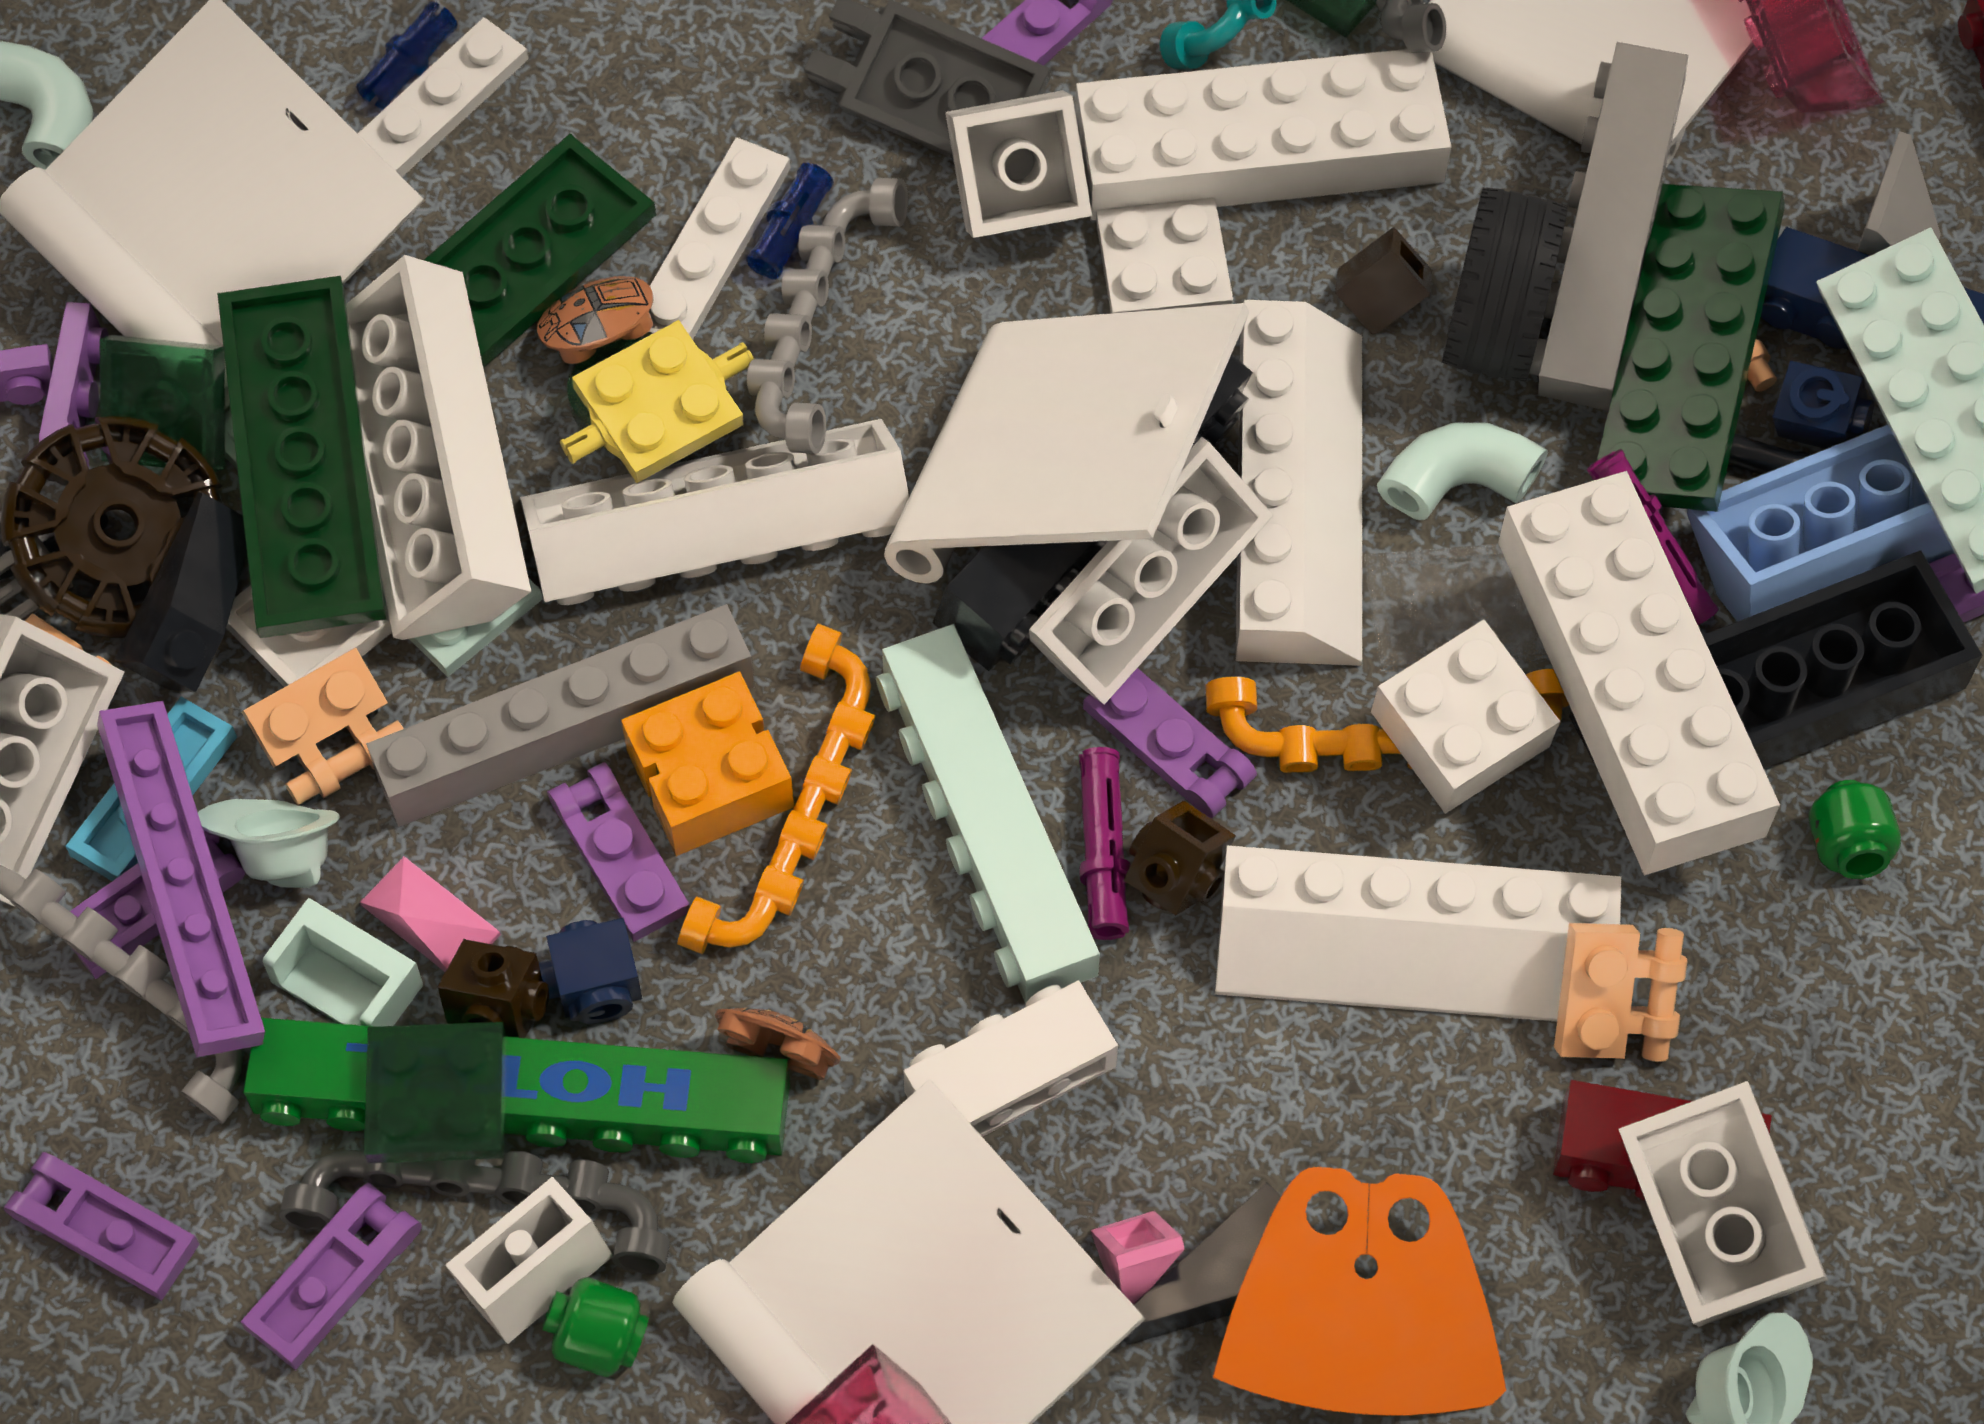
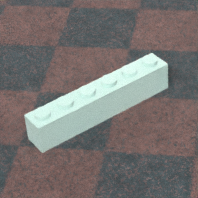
(988, 812)

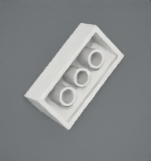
(1145, 586)
(46, 728)

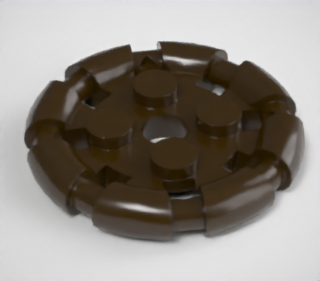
(75, 518)

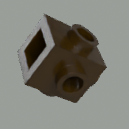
(1179, 858)
(494, 986)

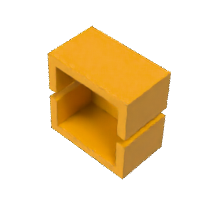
(711, 763)

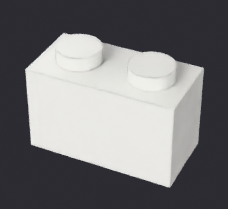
(529, 1257)

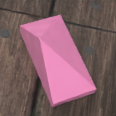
(426, 913)
(1137, 1252)

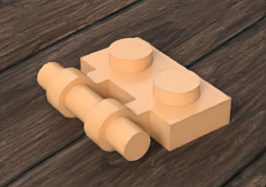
(311, 711)
(1599, 991)

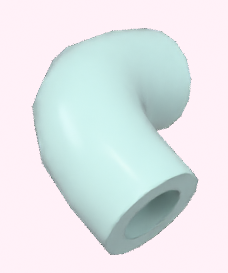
(51, 93)
(1456, 457)

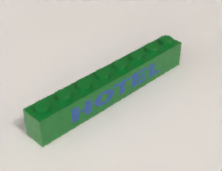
(550, 1091)

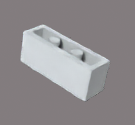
(1020, 1059)

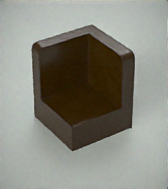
(1383, 281)

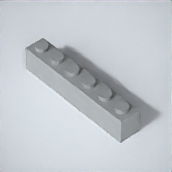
(1611, 224)
(552, 716)

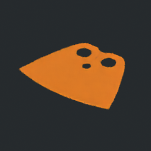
(1350, 1344)

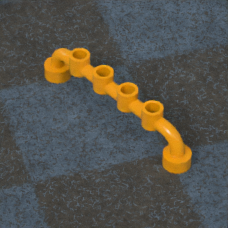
(1301, 745)
(802, 831)

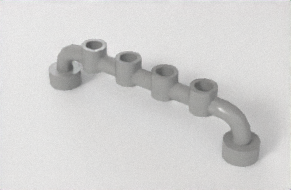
(805, 291)
(139, 973)

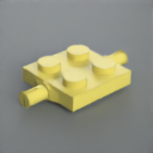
(657, 401)

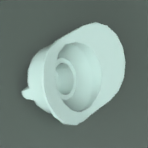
(273, 838)
(1756, 1378)

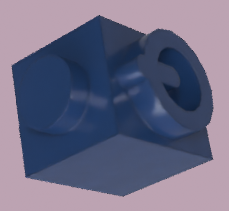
(1821, 406)
(592, 971)

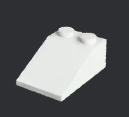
(1722, 1204)

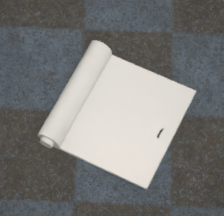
(1550, 51)
(207, 188)
(1066, 433)
(913, 1258)

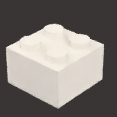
(1018, 163)
(1464, 716)

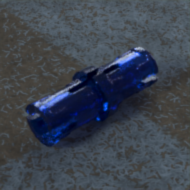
(407, 55)
(774, 249)

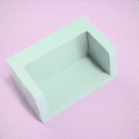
(341, 969)

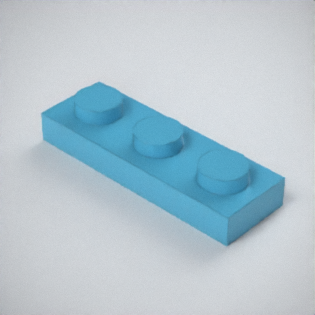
(104, 837)

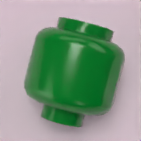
(1854, 829)
(595, 1327)

